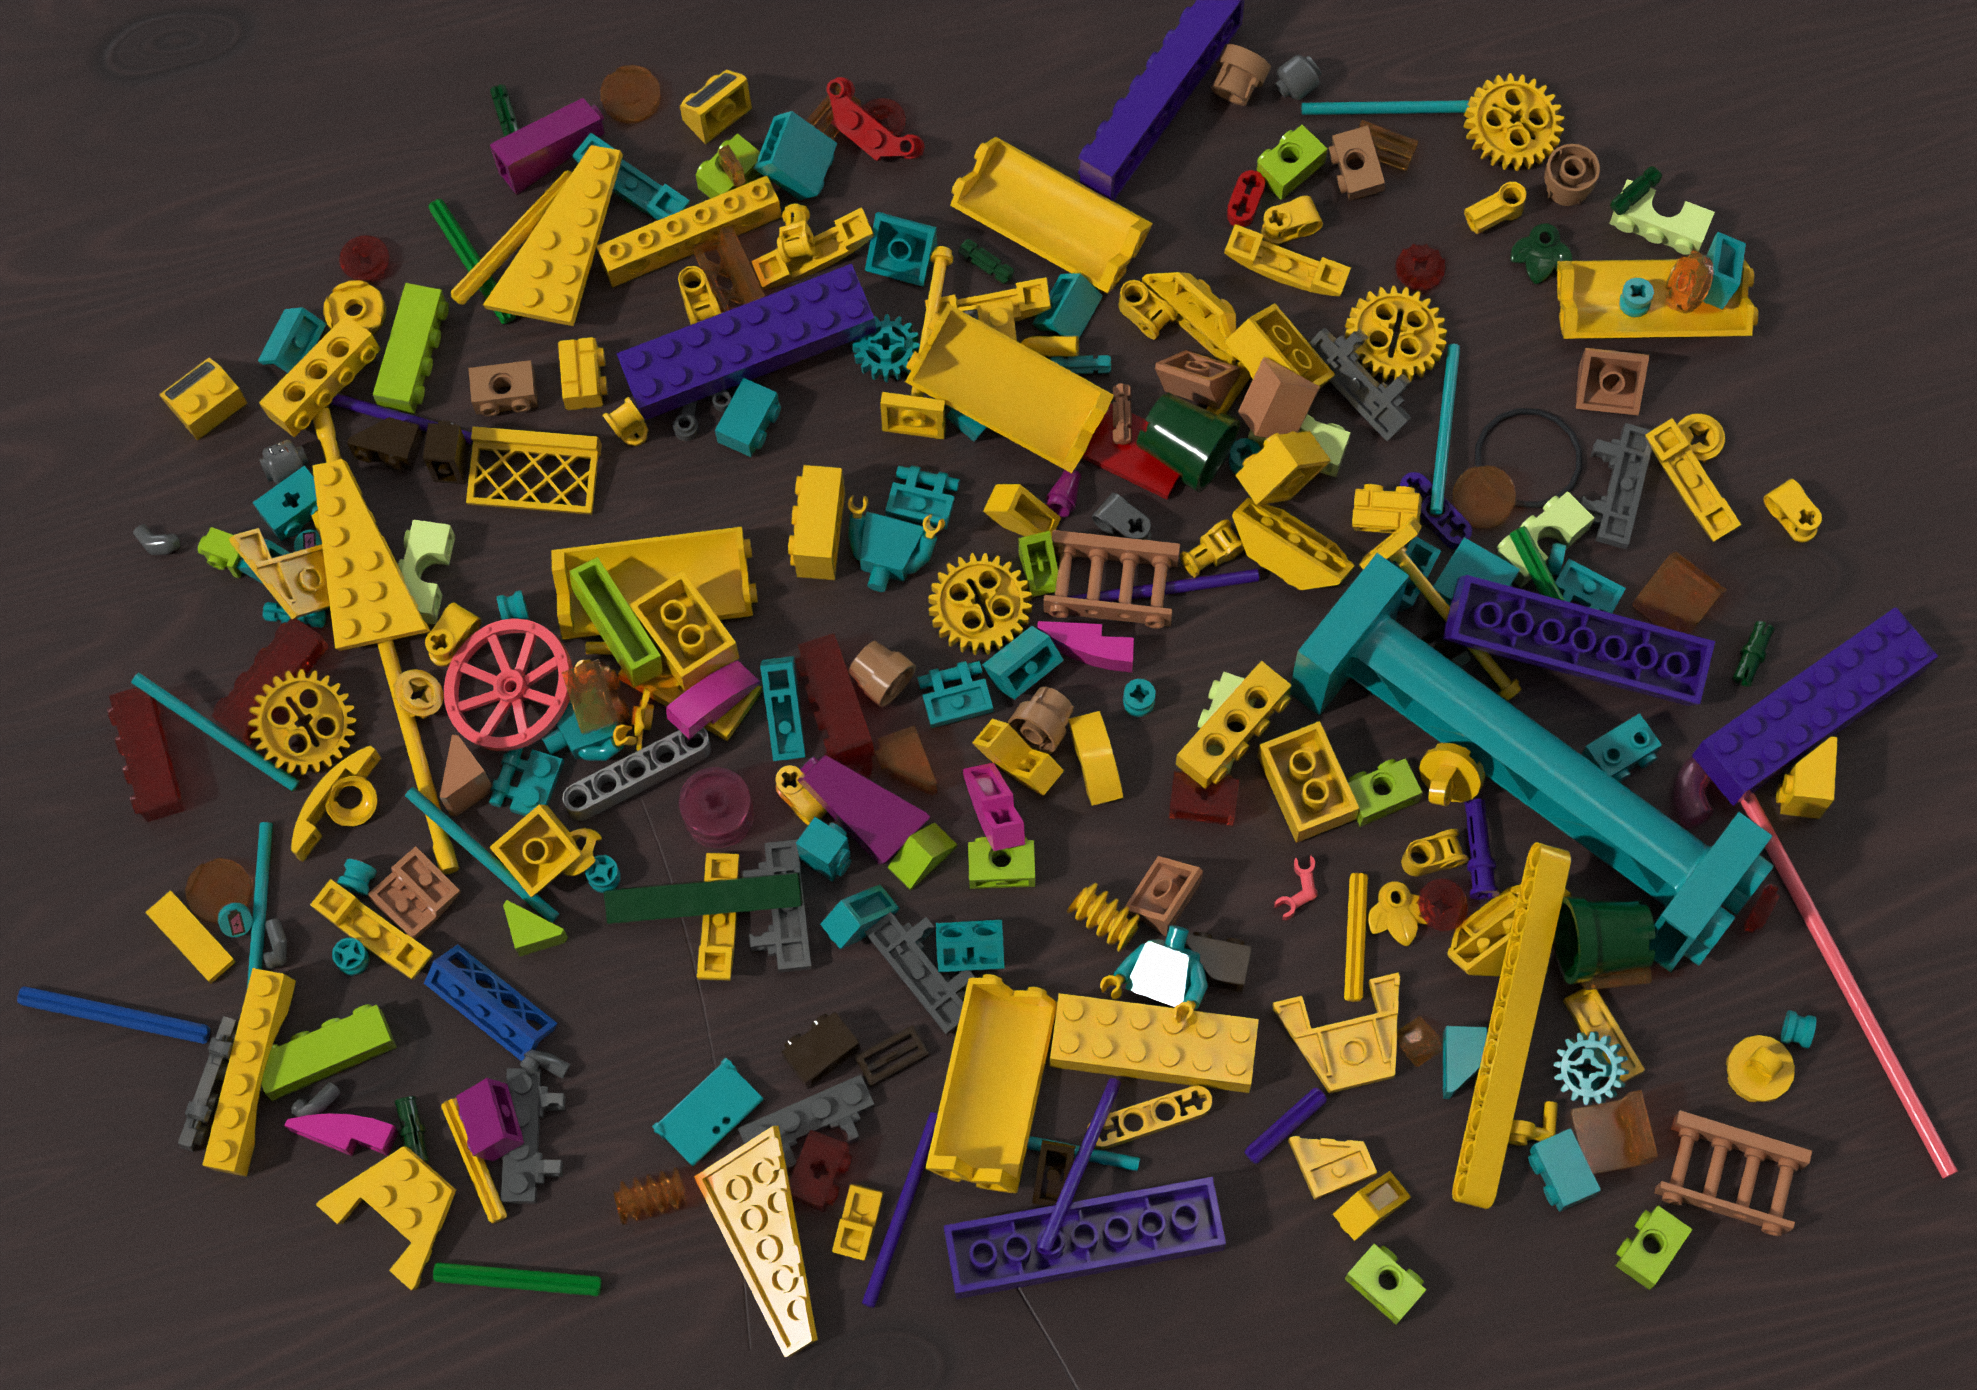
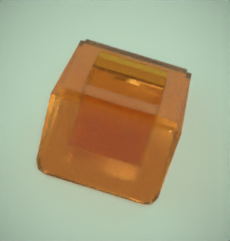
(1419, 1041)

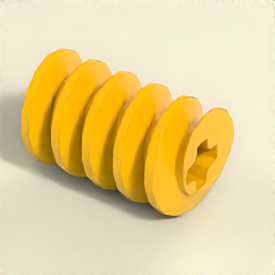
(1105, 916)

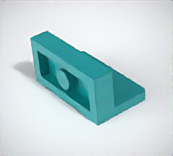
(1072, 306)
(292, 338)

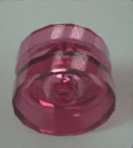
(712, 789)

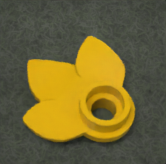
(642, 717)
(1399, 918)

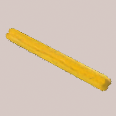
(507, 244)

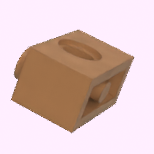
(1358, 145)
(487, 380)

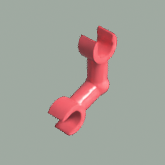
(1308, 890)

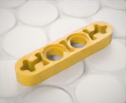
(1151, 1122)

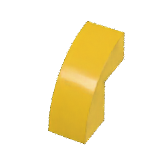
(1016, 758)
(1096, 758)

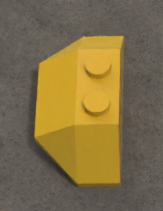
(1197, 310)
(1290, 547)
(1483, 937)

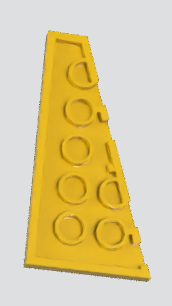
(556, 259)

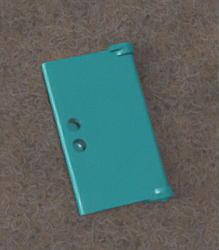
(716, 1098)

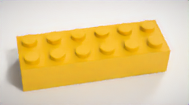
(1152, 1045)

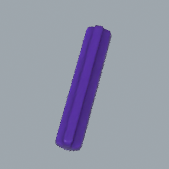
(1285, 1125)

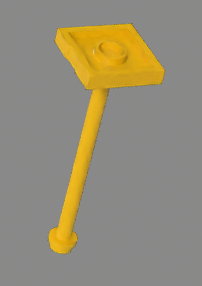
(915, 413)
(1394, 549)

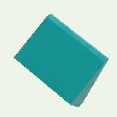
(901, 249)

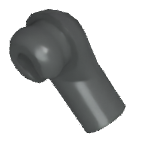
(156, 544)
(278, 942)
(546, 1060)
(318, 1103)

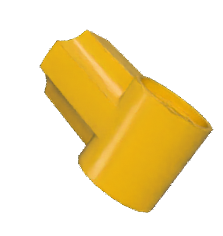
(1495, 208)

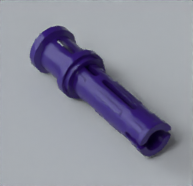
(1481, 863)

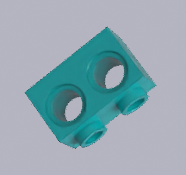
(970, 945)

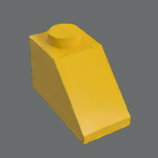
(1020, 510)
(1371, 1205)

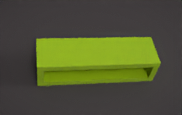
(410, 348)
(615, 622)
(326, 1051)

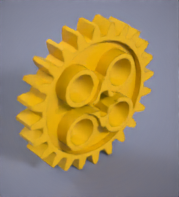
(1496, 139)
(1423, 341)
(1006, 593)
(276, 737)

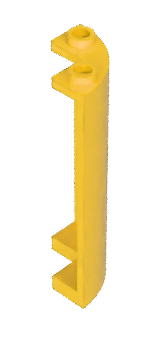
(1050, 214)
(1592, 292)
(1008, 387)
(710, 559)
(992, 1084)

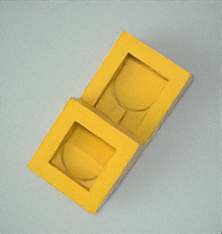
(858, 1222)

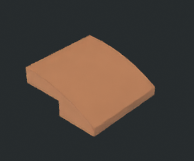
(414, 894)

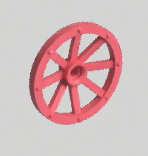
(504, 684)

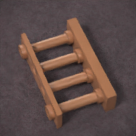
(1099, 550)
(1756, 1150)

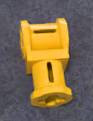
(795, 237)
(626, 422)
(1215, 547)

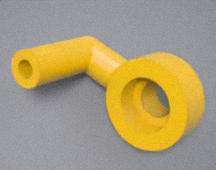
(1523, 1130)

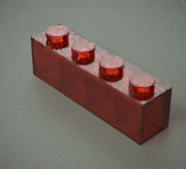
(292, 649)
(835, 699)
(146, 754)

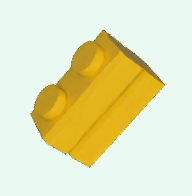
(581, 373)
(1384, 510)

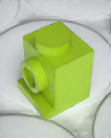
(219, 551)

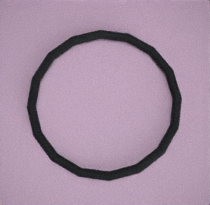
(1529, 411)

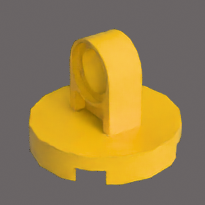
(1451, 774)
(1760, 1069)

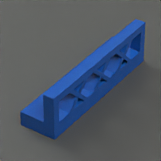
(484, 1005)

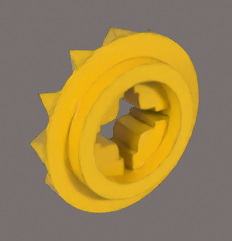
(1699, 425)
(415, 681)

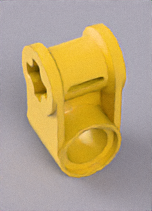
(1292, 220)
(698, 301)
(1149, 313)
(1790, 507)
(451, 630)
(798, 798)
(1440, 851)

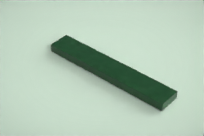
(703, 898)

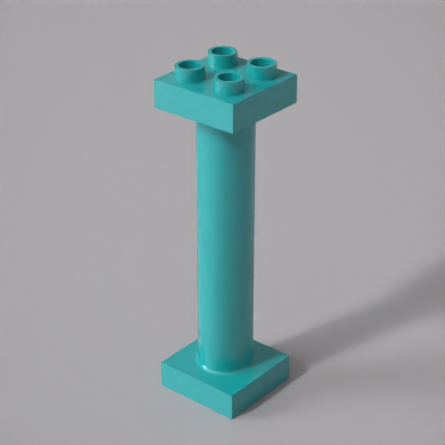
(1597, 811)

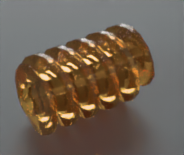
(650, 1195)

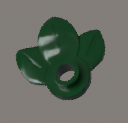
(1540, 257)

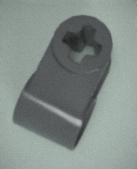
(1121, 518)

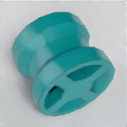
(1636, 305)
(1239, 447)
(513, 606)
(1139, 705)
(600, 868)
(357, 877)
(346, 951)
(1798, 1029)

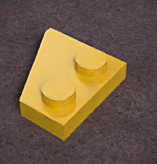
(1331, 1163)

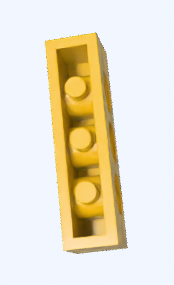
(321, 361)
(1260, 684)

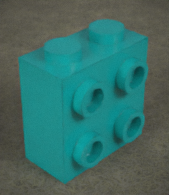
(796, 156)
(1476, 562)

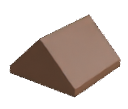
(1197, 377)
(1611, 381)
(1277, 400)
(463, 779)
(1164, 893)

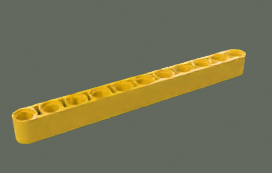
(1511, 1026)

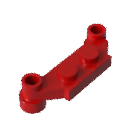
(864, 128)

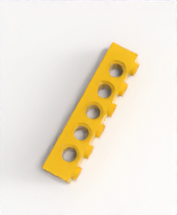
(676, 234)

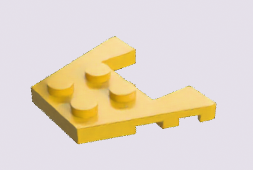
(294, 578)
(1350, 1050)
(406, 1196)

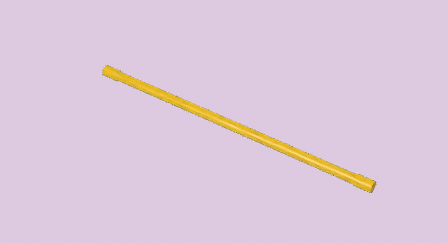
(442, 845)

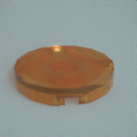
(630, 94)
(1689, 282)
(1484, 496)
(215, 886)

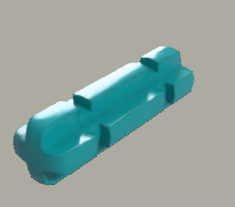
(1085, 364)
(273, 612)

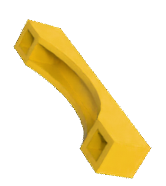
(234, 1122)

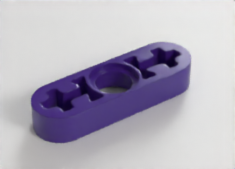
(1456, 522)

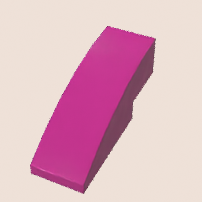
(1087, 645)
(711, 698)
(994, 806)
(345, 1132)

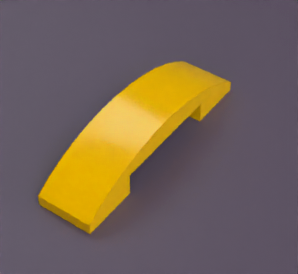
(831, 246)
(1285, 265)
(1027, 299)
(1691, 480)
(305, 833)
(371, 930)
(718, 930)

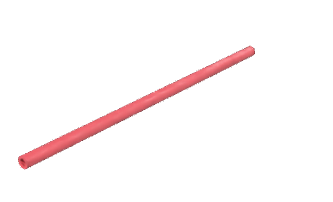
(1851, 991)

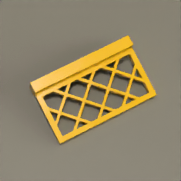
(533, 443)

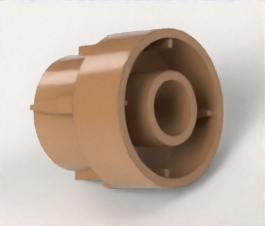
(1239, 74)
(1568, 161)
(881, 673)
(1042, 719)

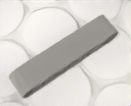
(628, 786)

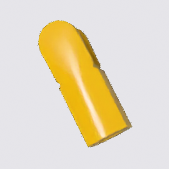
(1053, 345)

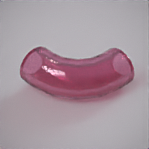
(1690, 794)

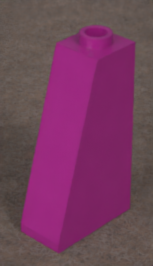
(545, 143)
(864, 809)

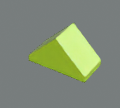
(1039, 563)
(921, 855)
(530, 931)

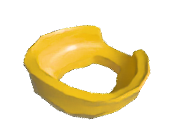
(356, 815)
(587, 858)

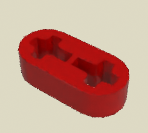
(1239, 196)

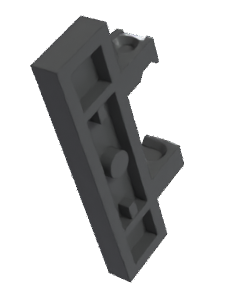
(1374, 401)
(1618, 509)
(788, 934)
(904, 953)
(205, 1096)
(832, 1107)
(524, 1165)

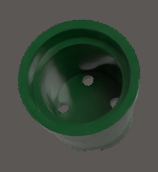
(1188, 439)
(1602, 938)

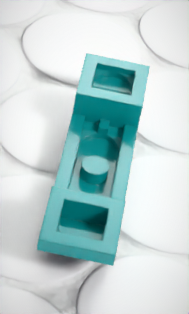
(639, 188)

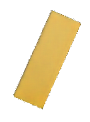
(190, 937)
(1594, 1016)

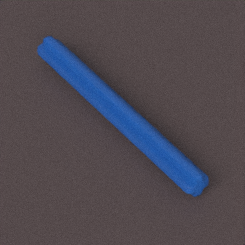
(113, 1015)

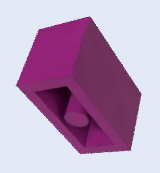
(489, 1119)

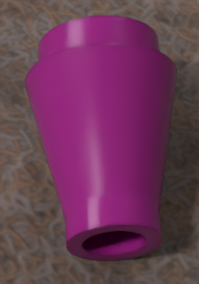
(1064, 493)

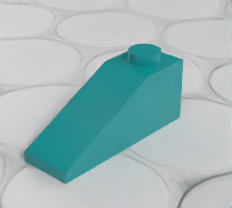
(783, 708)

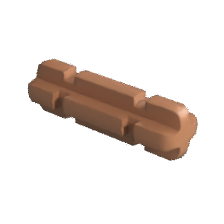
(1122, 414)

